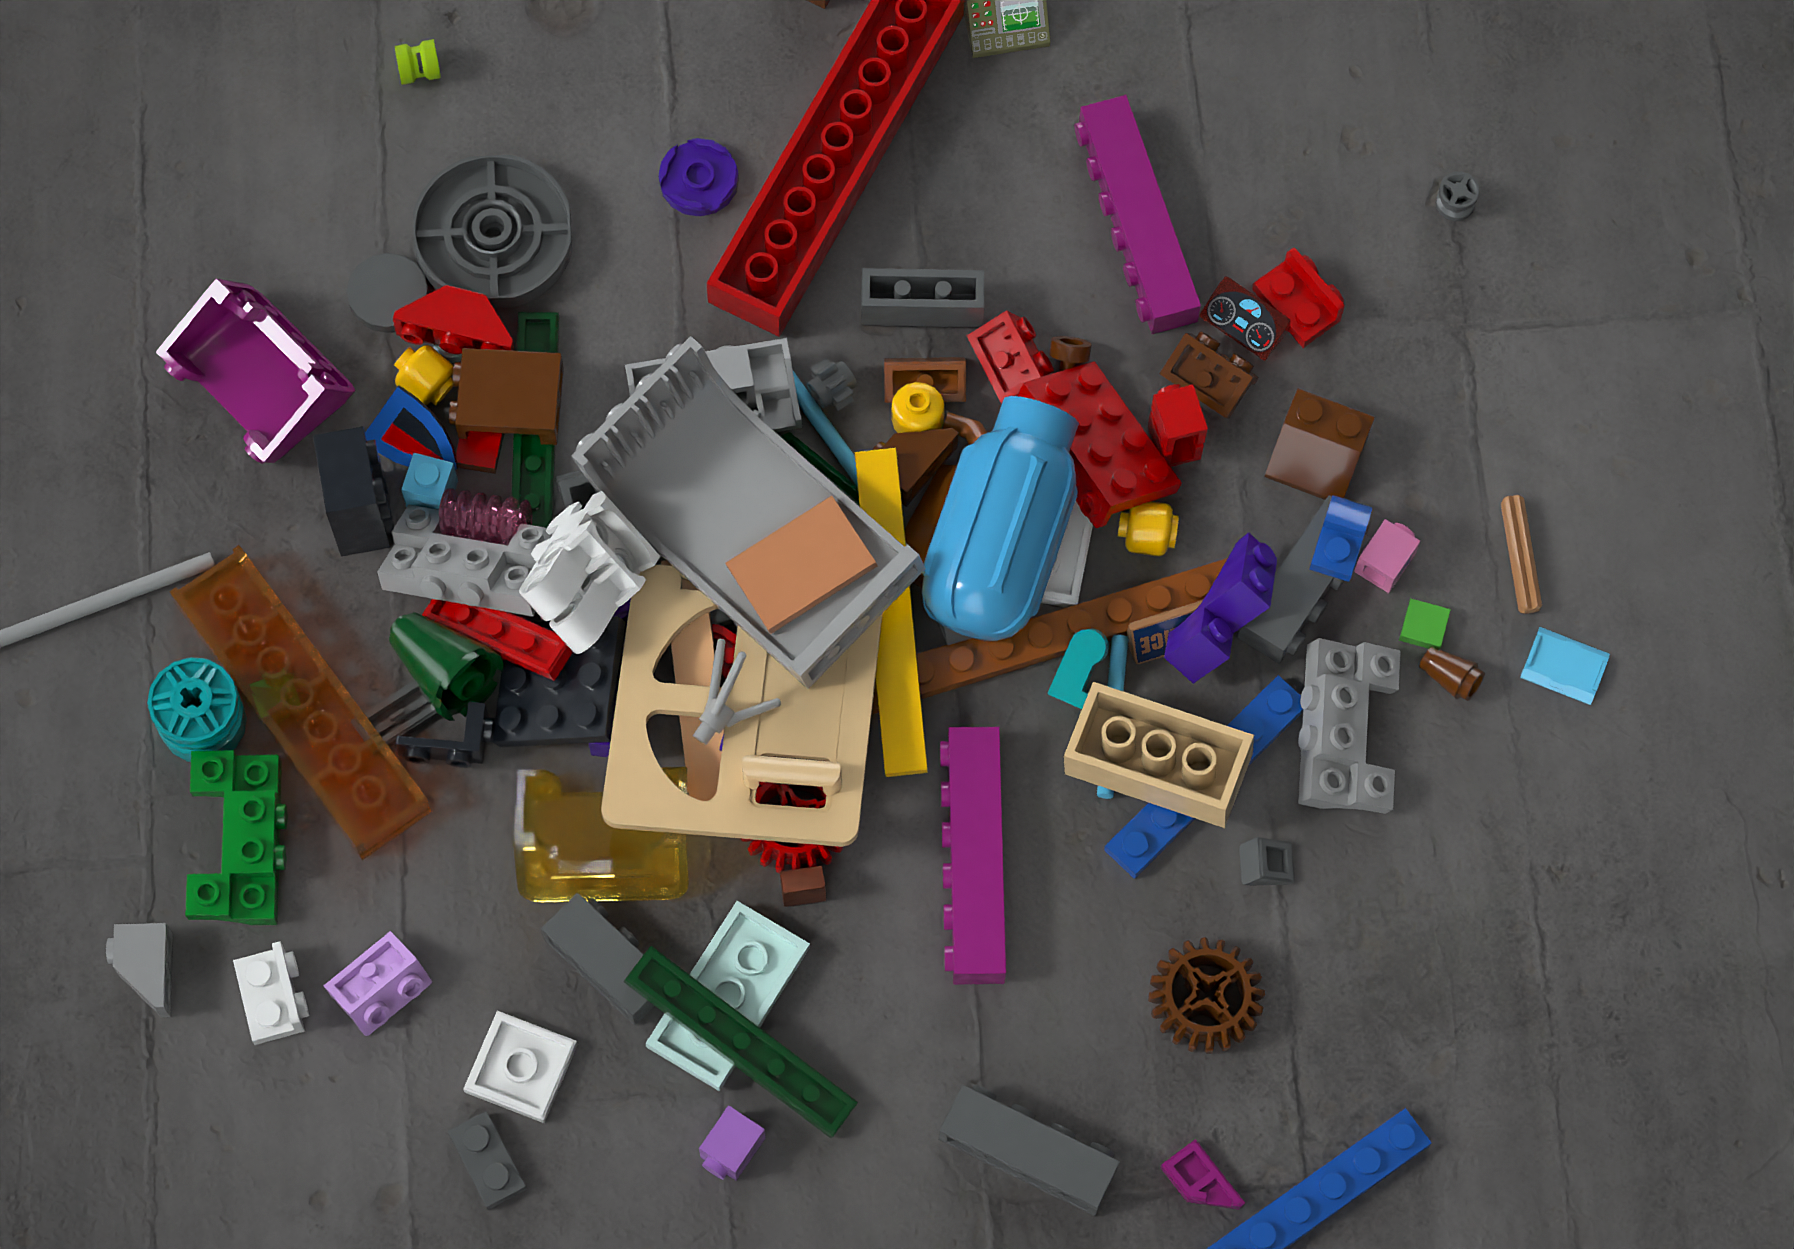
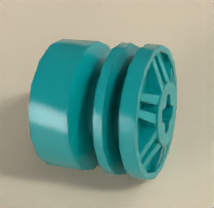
(213, 725)

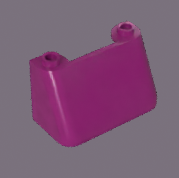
(255, 367)

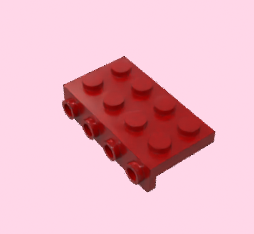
(1110, 450)

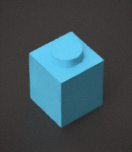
(427, 481)

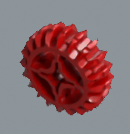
(802, 852)

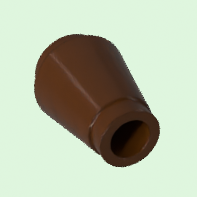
(1453, 673)

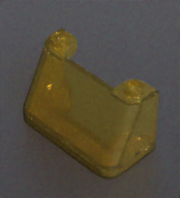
(570, 849)

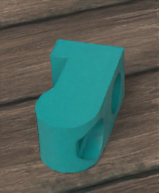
(1076, 668)

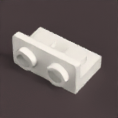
(270, 995)

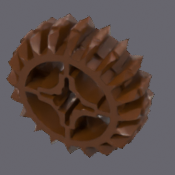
(1217, 1009)

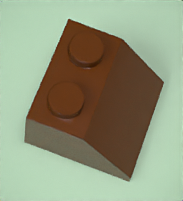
(1319, 446)

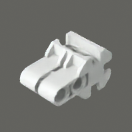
(586, 570)

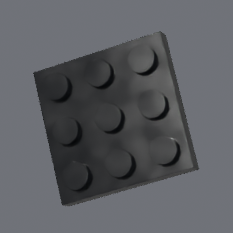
(567, 710)

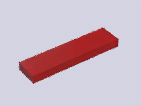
(506, 634)

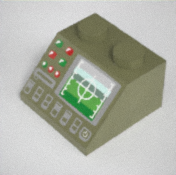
(1006, 26)

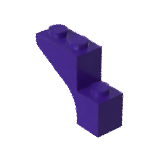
(1235, 599)

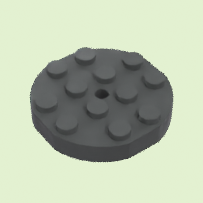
(489, 195)

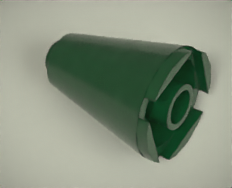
(445, 663)

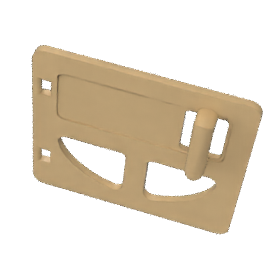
(812, 723)

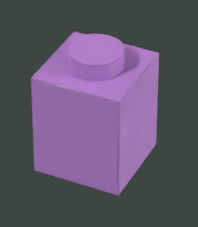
(731, 1144)

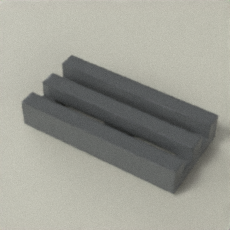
(389, 702)

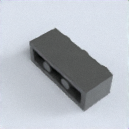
(922, 297)
(598, 952)

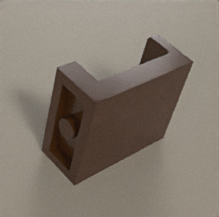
(508, 393)

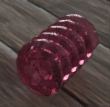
(482, 519)

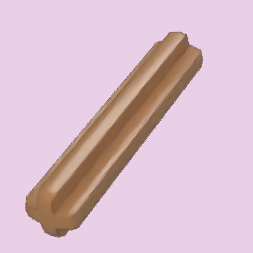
(1521, 554)

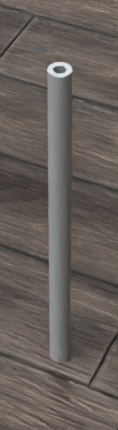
(106, 599)

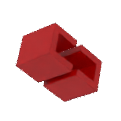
(1177, 424)

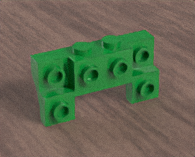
(250, 839)

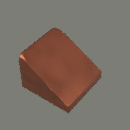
(803, 886)

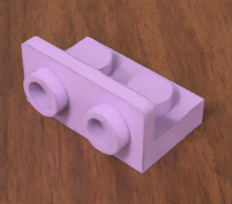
(378, 983)

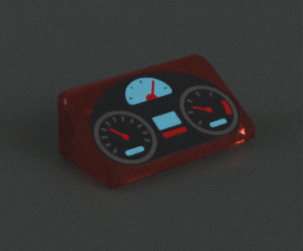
(1245, 318)

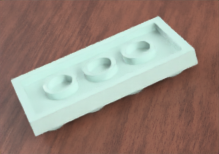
(748, 970)

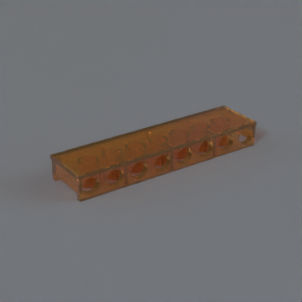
(311, 714)

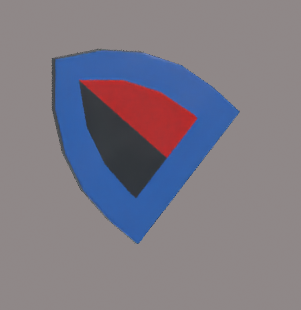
(409, 428)

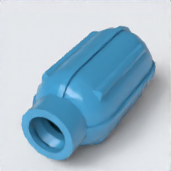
(1002, 523)

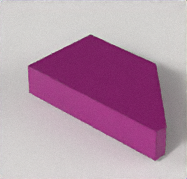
(1200, 1179)

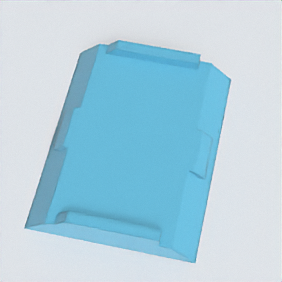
(1565, 665)

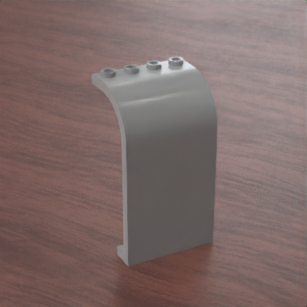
(716, 479)

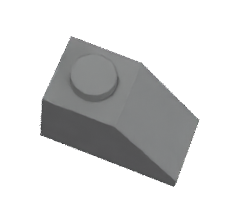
(144, 961)

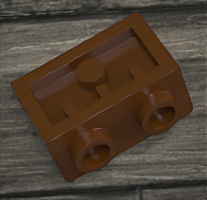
(1216, 378)

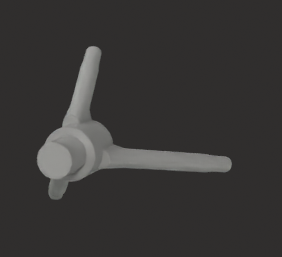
(716, 712)

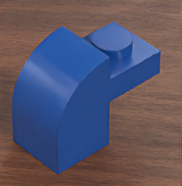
(1340, 538)

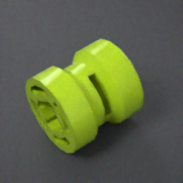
(408, 62)

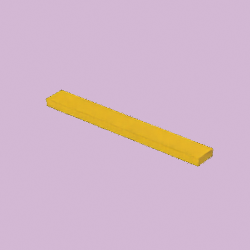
(897, 658)

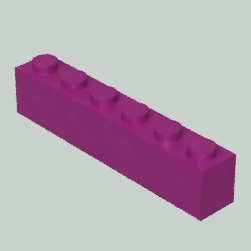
(1138, 215)
(975, 856)

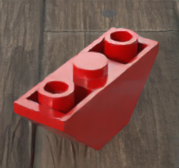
(453, 321)

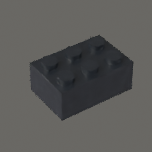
(354, 490)

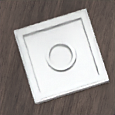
(520, 1066)

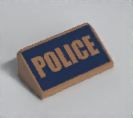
(1149, 635)

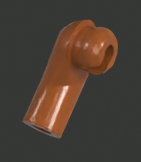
(966, 427)

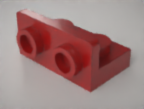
(1301, 296)
(1009, 353)

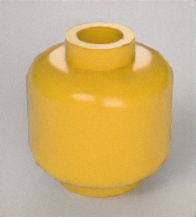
(424, 374)
(917, 408)
(1149, 528)

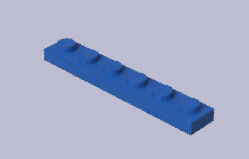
(1156, 826)
(1330, 1187)

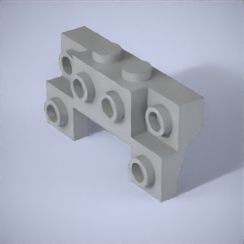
(755, 372)
(456, 567)
(1336, 726)

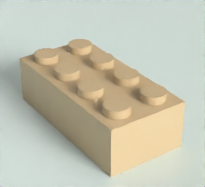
(1158, 754)

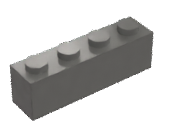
(1295, 597)
(1028, 1148)

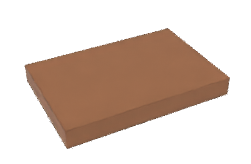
(801, 564)

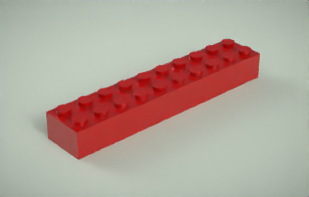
(830, 159)

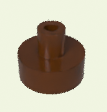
(1070, 351)

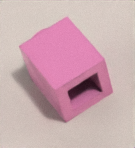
(1387, 555)

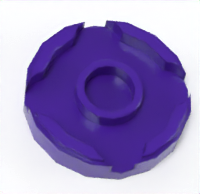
(698, 177)

